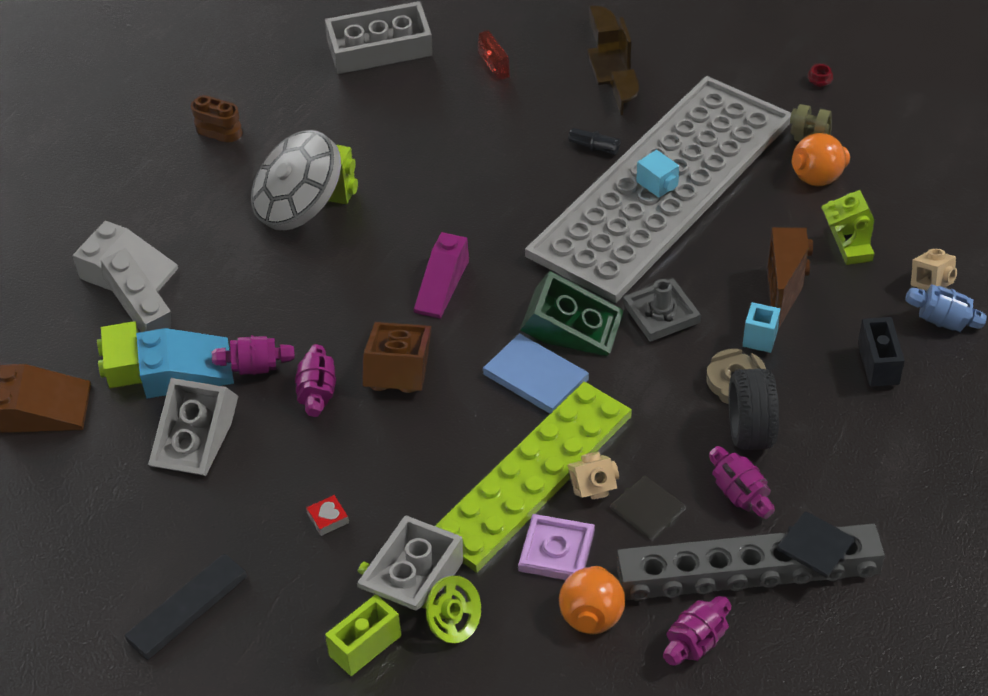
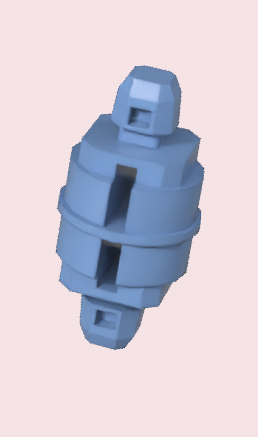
(946, 308)

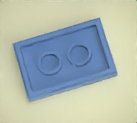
(535, 373)

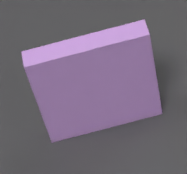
(555, 547)

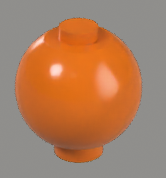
(819, 159)
(592, 600)

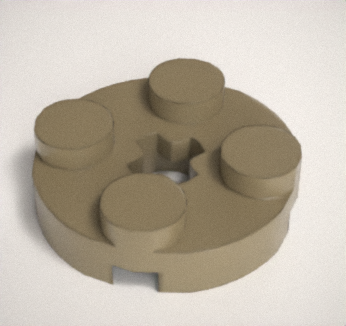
(723, 365)

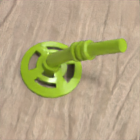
(450, 609)

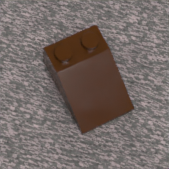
(787, 266)
(396, 357)
(41, 399)

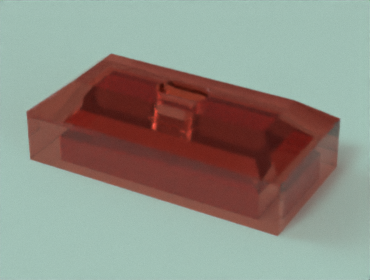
(493, 55)

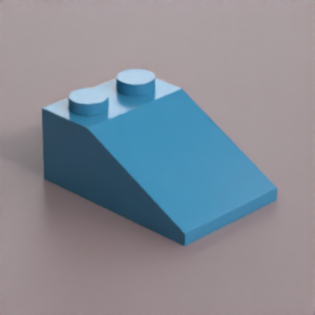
(181, 356)

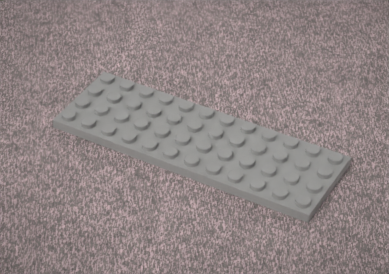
(621, 227)

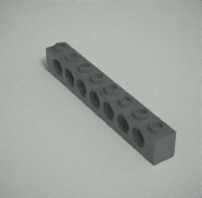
(732, 557)

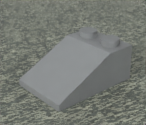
(112, 238)
(192, 426)
(413, 563)

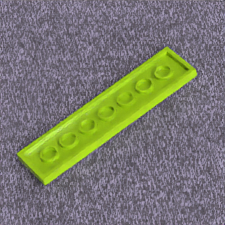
(532, 473)

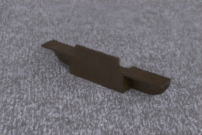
(613, 55)

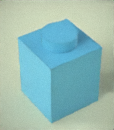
(657, 173)
(761, 327)

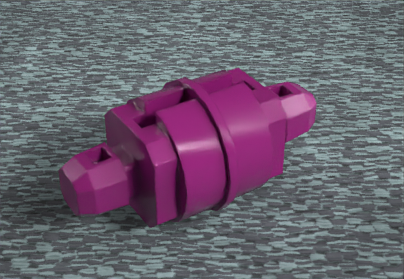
(253, 355)
(315, 380)
(736, 486)
(697, 630)

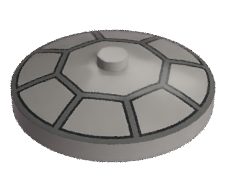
(296, 180)

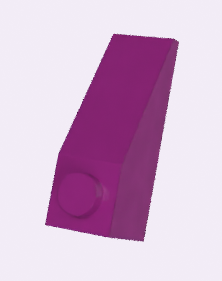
(442, 274)

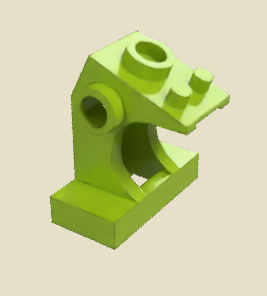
(851, 216)

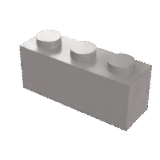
(135, 291)

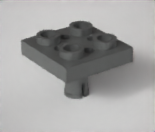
(659, 303)

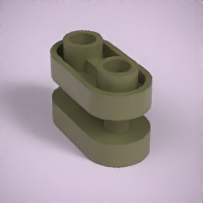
(806, 124)

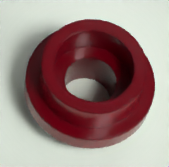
(820, 75)

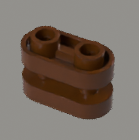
(216, 119)

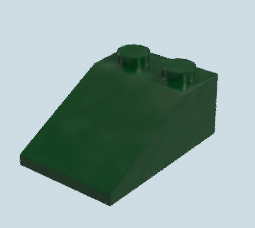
(571, 317)

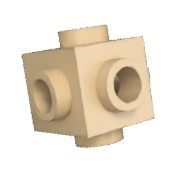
(933, 268)
(584, 478)

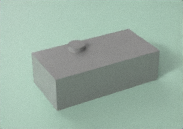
(379, 37)

